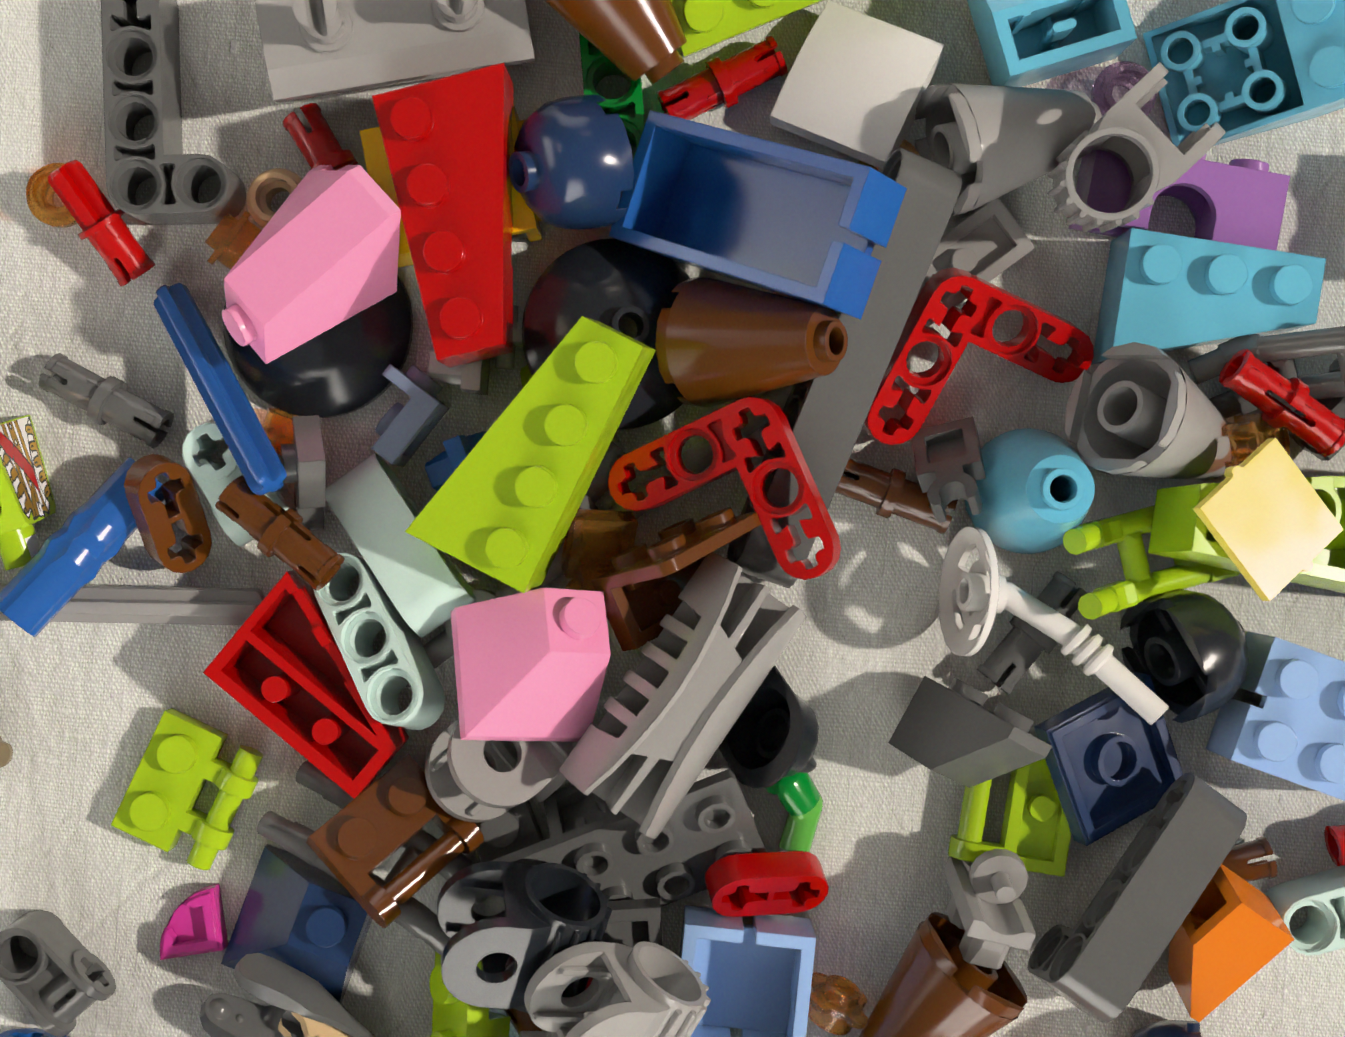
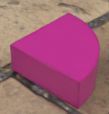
(196, 926)

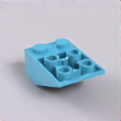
(1048, 38)
(1251, 66)

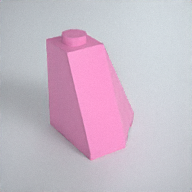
(314, 262)

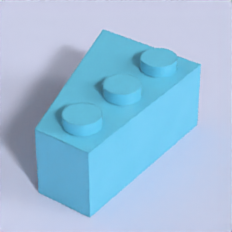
(1201, 292)

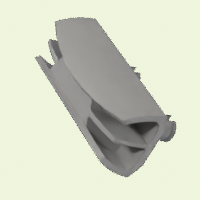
(369, 44)
(683, 695)

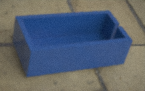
(759, 212)

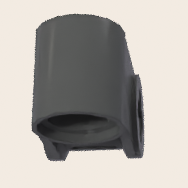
(58, 968)

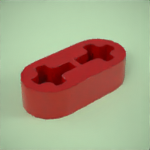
(766, 883)

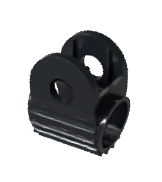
(543, 914)

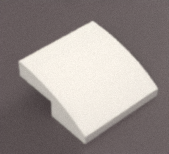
(856, 84)

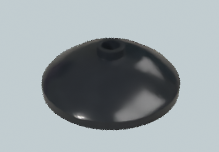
(606, 283)
(335, 369)

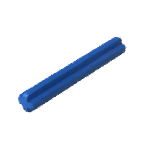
(220, 389)

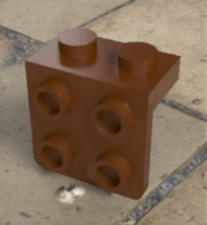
(650, 578)

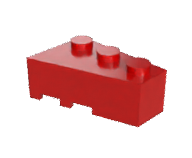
(297, 684)

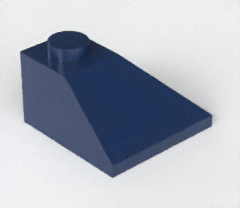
(300, 920)

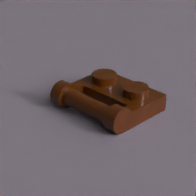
(380, 824)

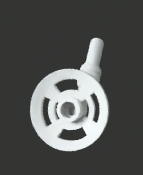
(985, 592)

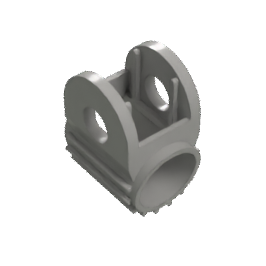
(1140, 145)
(477, 793)
(631, 992)

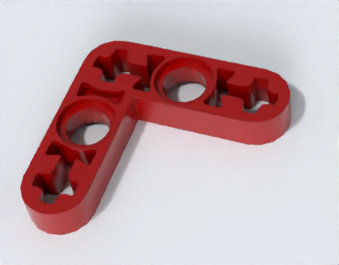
(974, 325)
(731, 454)

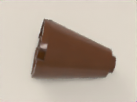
(632, 34)
(743, 341)
(941, 993)

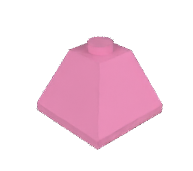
(530, 664)

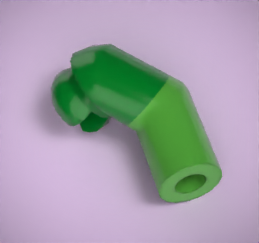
(804, 810)

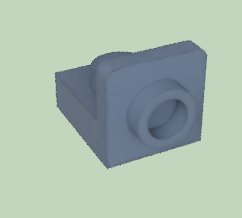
(408, 426)

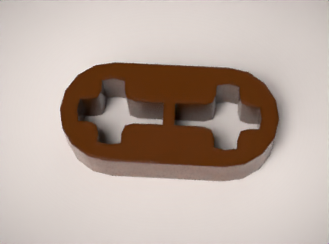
(155, 518)

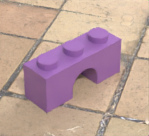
(1228, 201)

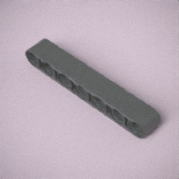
(832, 408)

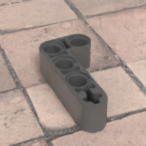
(157, 94)
(1141, 901)

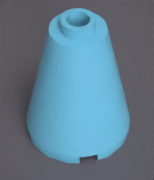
(1031, 490)

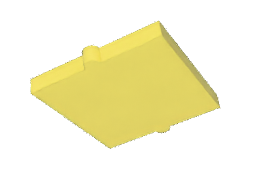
(1268, 519)

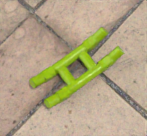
(1139, 581)

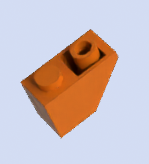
(1224, 942)

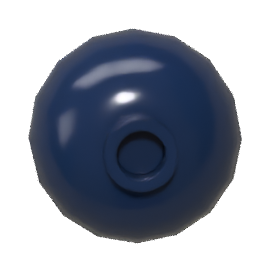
(573, 163)

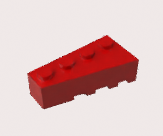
(454, 191)

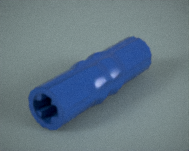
(72, 555)

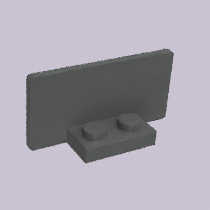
(631, 866)

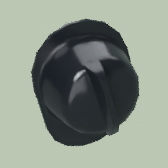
(772, 735)

